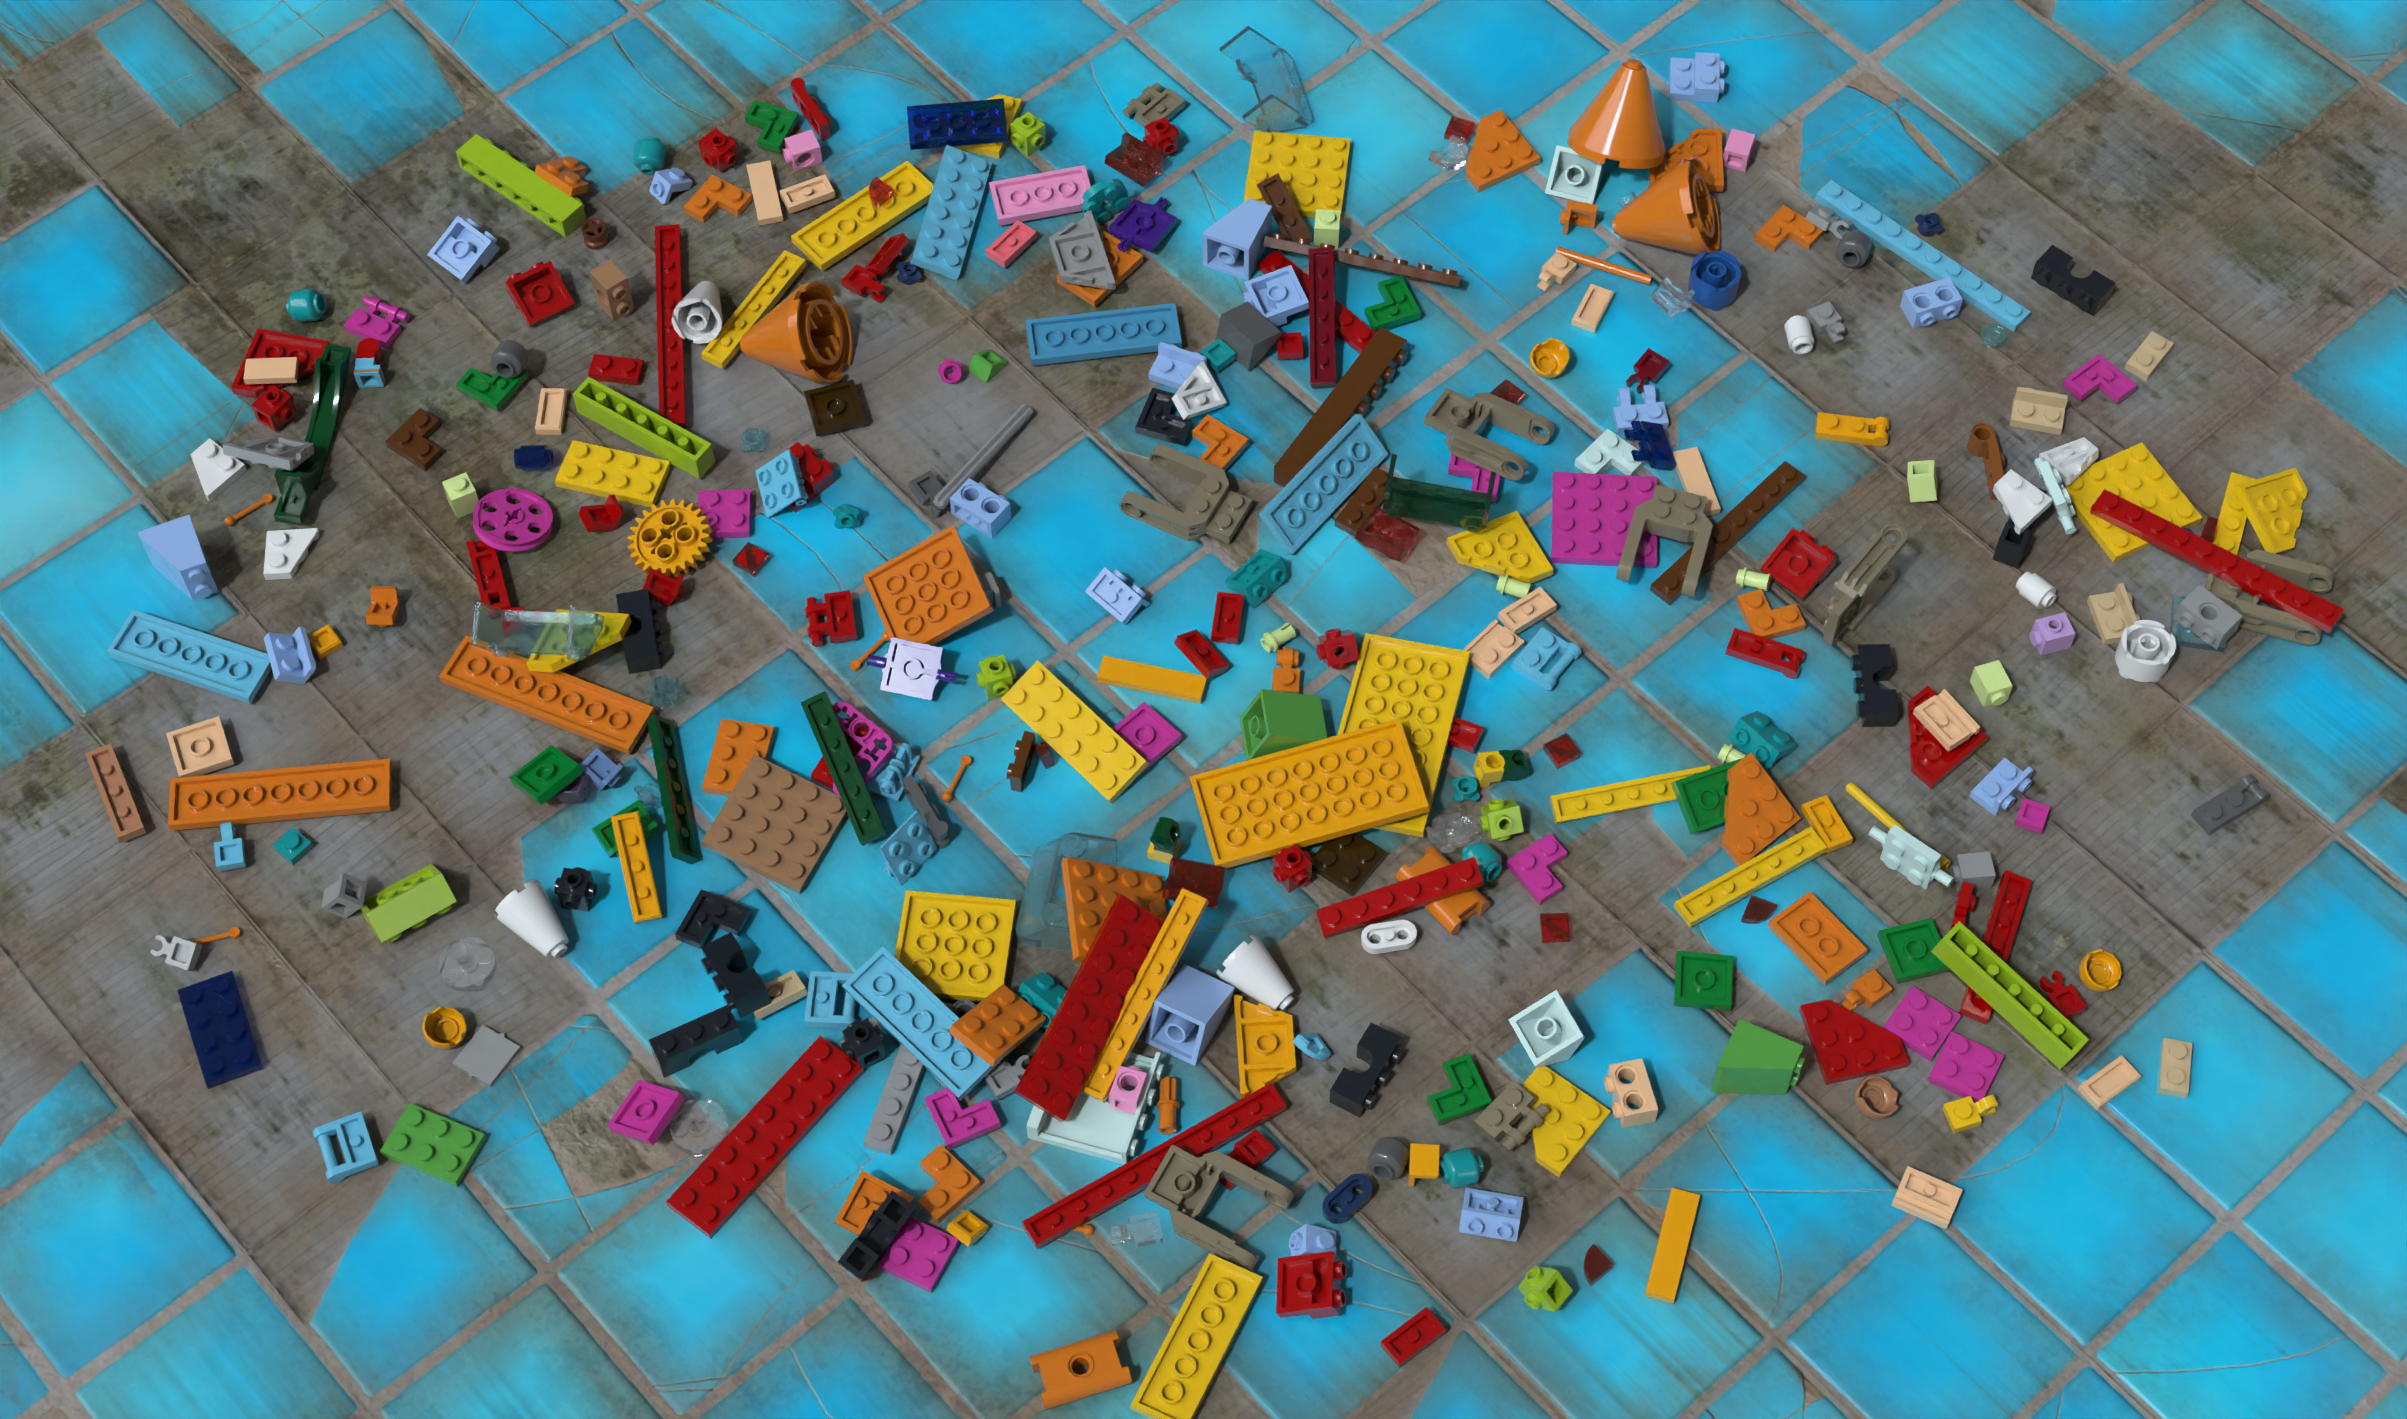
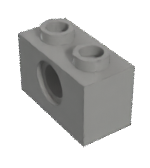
(2220, 622)

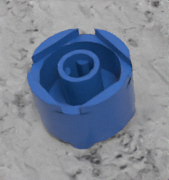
(1714, 279)

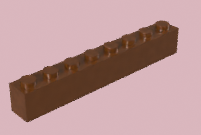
(1349, 397)

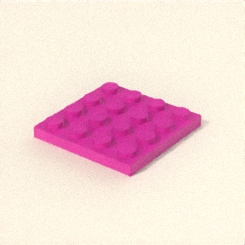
(1594, 518)

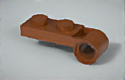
(1983, 444)

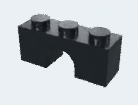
(2086, 293)
(2012, 545)
(642, 649)
(1875, 705)
(742, 990)
(676, 1047)
(1356, 1090)
(876, 1236)

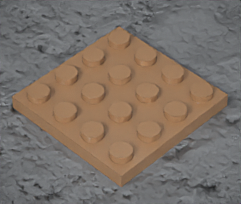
(776, 824)

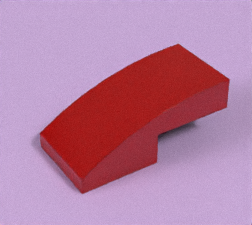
(1250, 1151)

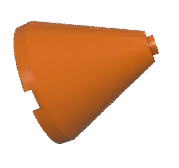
(1621, 122)
(1674, 212)
(804, 335)

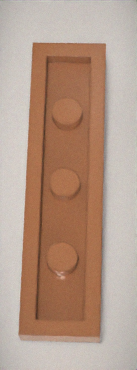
(115, 793)

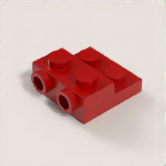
(539, 293)
(816, 473)
(1799, 563)
(1310, 1285)

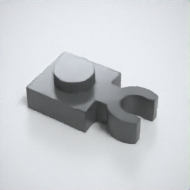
(925, 489)

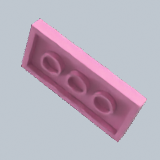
(1039, 194)

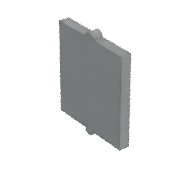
(486, 1055)

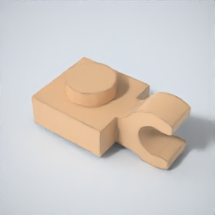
(1556, 269)

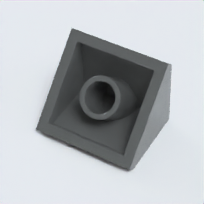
(1247, 333)

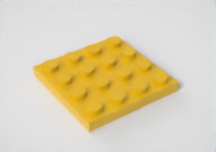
(1308, 165)
(2139, 479)
(956, 943)

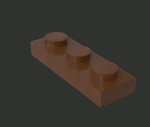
(1283, 209)
(1360, 506)

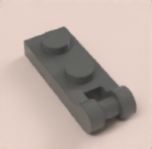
(917, 797)
(2229, 805)

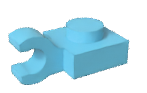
(229, 851)

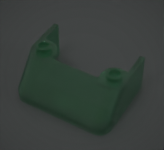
(1436, 502)

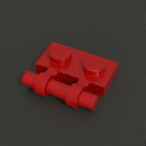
(839, 616)

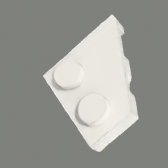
(1198, 394)
(2071, 458)
(215, 469)
(2020, 500)
(286, 551)

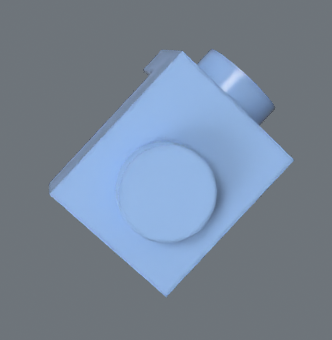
(667, 182)
(1312, 1240)

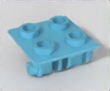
(781, 483)
(889, 779)
(907, 848)

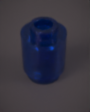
(533, 457)

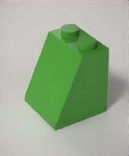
(1281, 722)
(1758, 1062)

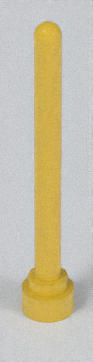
(1883, 816)

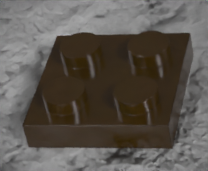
(834, 408)
(1347, 862)

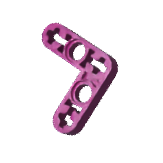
(868, 742)

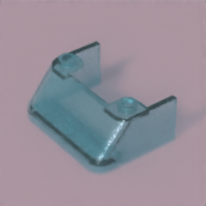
(1276, 82)
(536, 631)
(1039, 920)

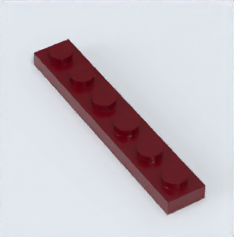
(1322, 317)

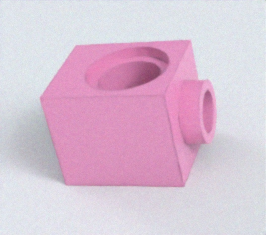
(802, 150)
(1738, 150)
(1127, 1100)

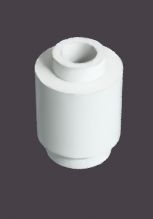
(1799, 334)
(2036, 590)

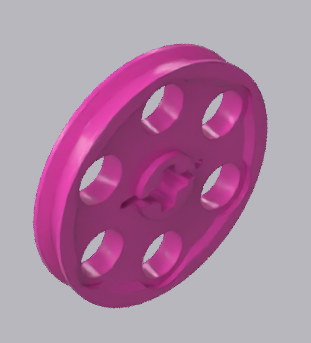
(519, 520)

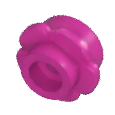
(952, 377)

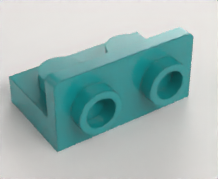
(1258, 577)

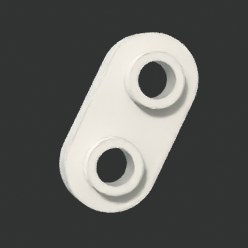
(1387, 935)

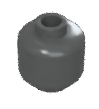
(1853, 249)
(509, 359)
(1388, 1158)

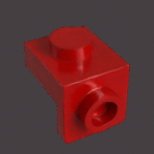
(602, 517)
(663, 587)

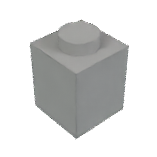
(1973, 869)

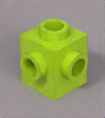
(1028, 133)
(995, 676)
(1501, 819)
(1544, 1288)

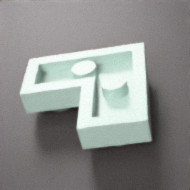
(1609, 450)

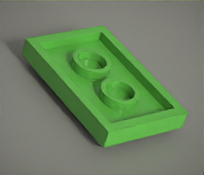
(433, 1145)

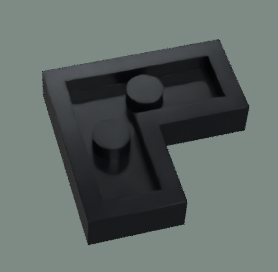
(1159, 423)
(710, 912)

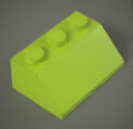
(407, 903)

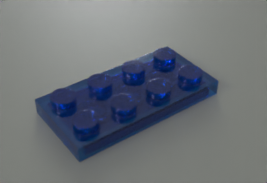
(957, 124)
(220, 1029)

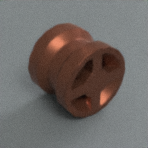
(598, 228)

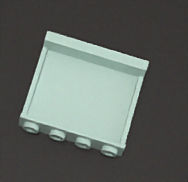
(1094, 1126)

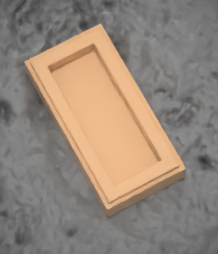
(1592, 308)
(271, 370)
(551, 411)
(2109, 1082)

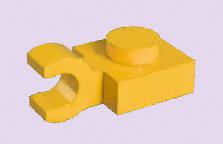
(1966, 1114)

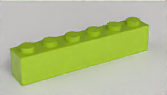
(521, 185)
(644, 427)
(2010, 995)

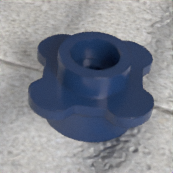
(1928, 224)
(908, 277)

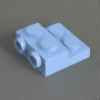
(1696, 78)
(464, 248)
(1276, 295)

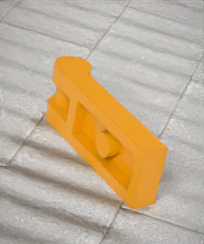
(1852, 429)

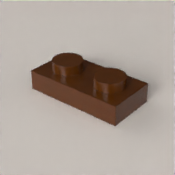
(1024, 754)

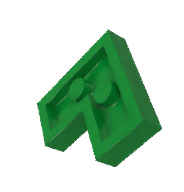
(776, 124)
(1397, 308)
(488, 390)
(1465, 1096)

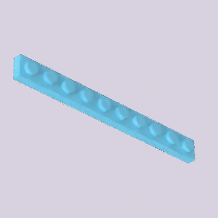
(1922, 255)

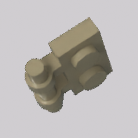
(1161, 105)
(1506, 1111)

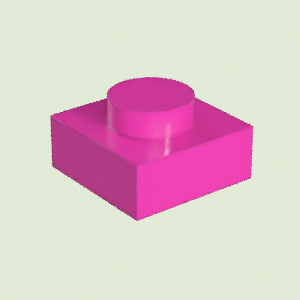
(2032, 815)

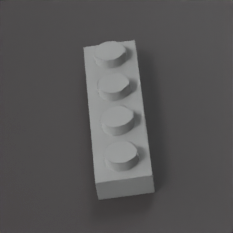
(894, 1102)

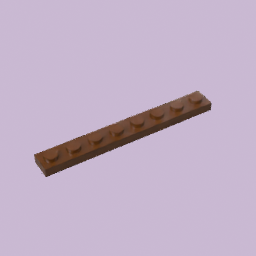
(1373, 262)
(1732, 528)

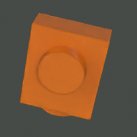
(1578, 214)
(383, 606)

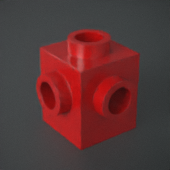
(1162, 136)
(718, 150)
(274, 407)
(1337, 648)
(1292, 867)

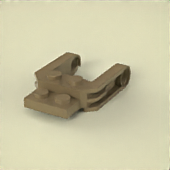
(1465, 420)
(1211, 509)
(1672, 516)
(1859, 586)
(2270, 620)
(1187, 1186)

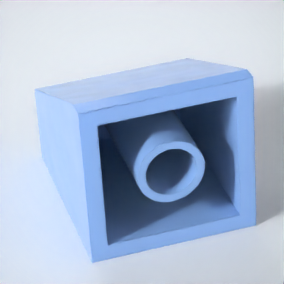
(1237, 239)
(180, 556)
(1188, 1014)

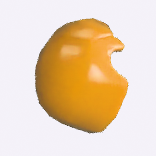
(1549, 358)
(2100, 971)
(444, 1028)

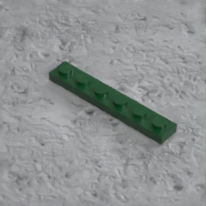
(844, 768)
(672, 789)

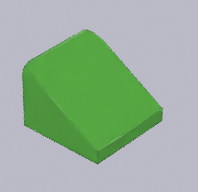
(986, 364)

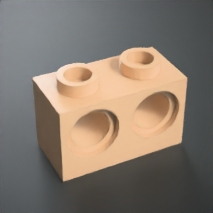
(1637, 1093)

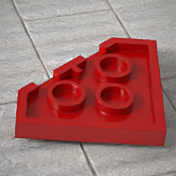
(278, 345)
(1927, 755)
(1849, 1044)

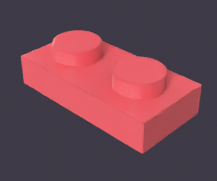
(1011, 243)

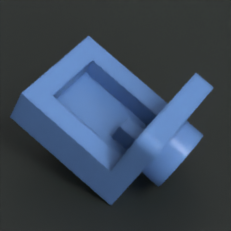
(601, 769)

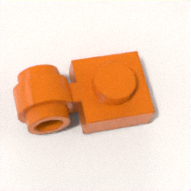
(1286, 678)

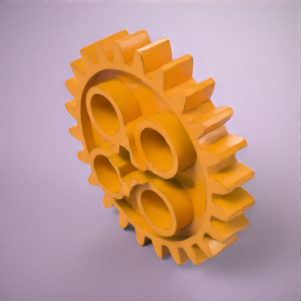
(670, 538)

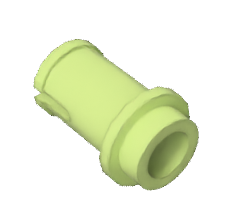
(1753, 579)
(1512, 586)
(1273, 640)
(1729, 754)

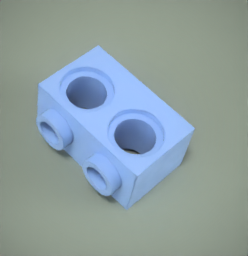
(1931, 302)
(979, 511)

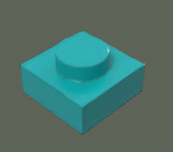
(1218, 354)
(293, 846)

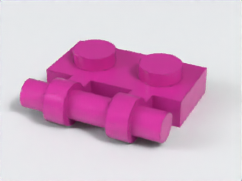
(369, 325)

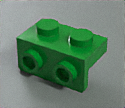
(605, 833)

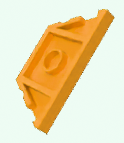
(1263, 1045)

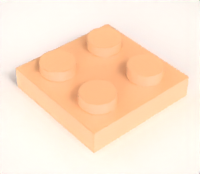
(200, 748)

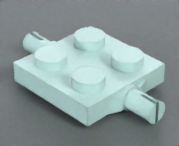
(2058, 493)
(1910, 857)

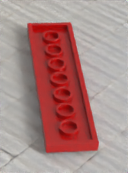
(1089, 1009)
(764, 1137)

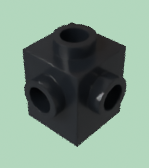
(575, 889)
(863, 1043)

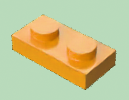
(1827, 823)

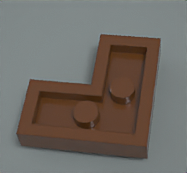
(411, 440)

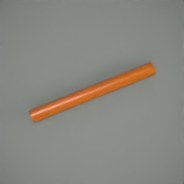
(1605, 266)

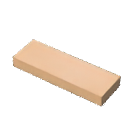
(764, 193)
(1695, 478)

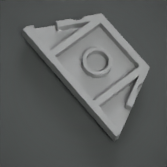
(1081, 255)
(272, 451)

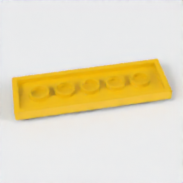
(858, 221)
(1074, 731)
(1197, 1341)

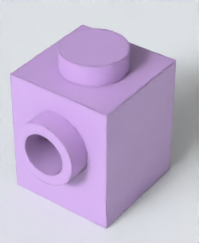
(2052, 634)

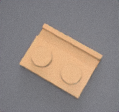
(1493, 649)
(1946, 720)
(1926, 1197)

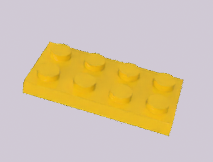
(612, 472)

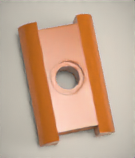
(1452, 910)
(1095, 1353)

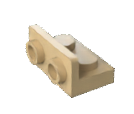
(2038, 410)
(2112, 613)

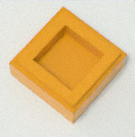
(324, 641)
(967, 1228)

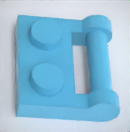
(1539, 654)
(823, 998)
(354, 1143)

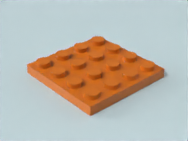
(929, 590)
(1092, 891)

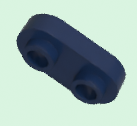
(1345, 1199)

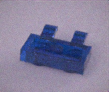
(1652, 444)

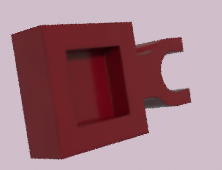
(1648, 367)

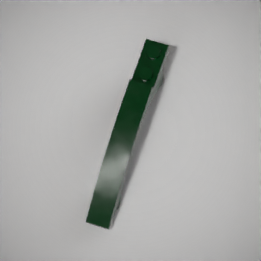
(298, 484)

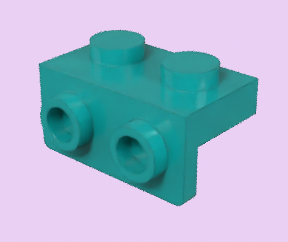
(1765, 741)
(1043, 995)

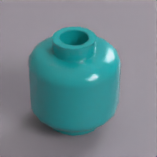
(649, 155)
(306, 305)
(1487, 858)
(1460, 1168)

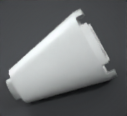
(699, 314)
(533, 919)
(1257, 975)

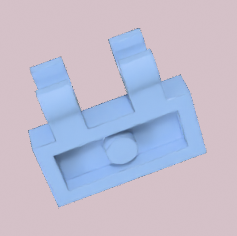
(1649, 411)

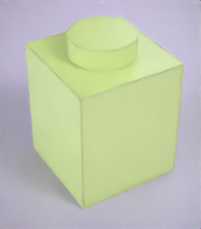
(1327, 227)
(1922, 481)
(460, 494)
(1991, 683)

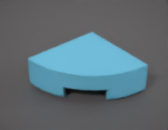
(1312, 1046)

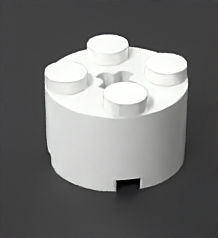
(2145, 651)

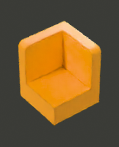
(1423, 1162)

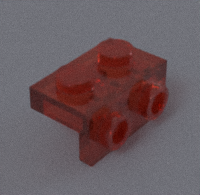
(1135, 160)
(1388, 535)
(1195, 877)

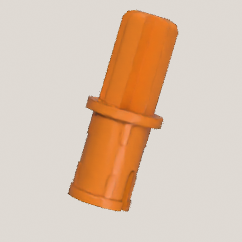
(1167, 1106)

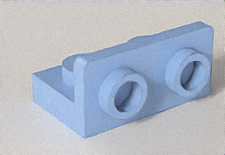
(1174, 365)
(1115, 595)
(290, 656)
(2001, 786)
(1491, 1214)

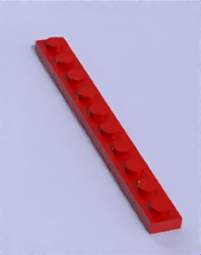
(669, 344)
(2217, 561)
(1138, 1173)

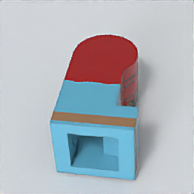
(367, 364)

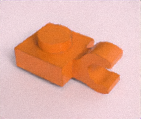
(1868, 990)

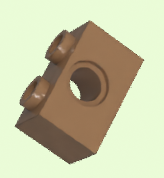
(612, 290)

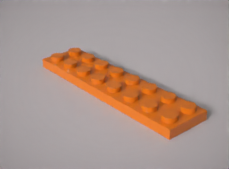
(549, 696)
(280, 794)

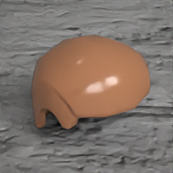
(1875, 1097)

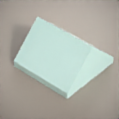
(1573, 176)
(1547, 1030)

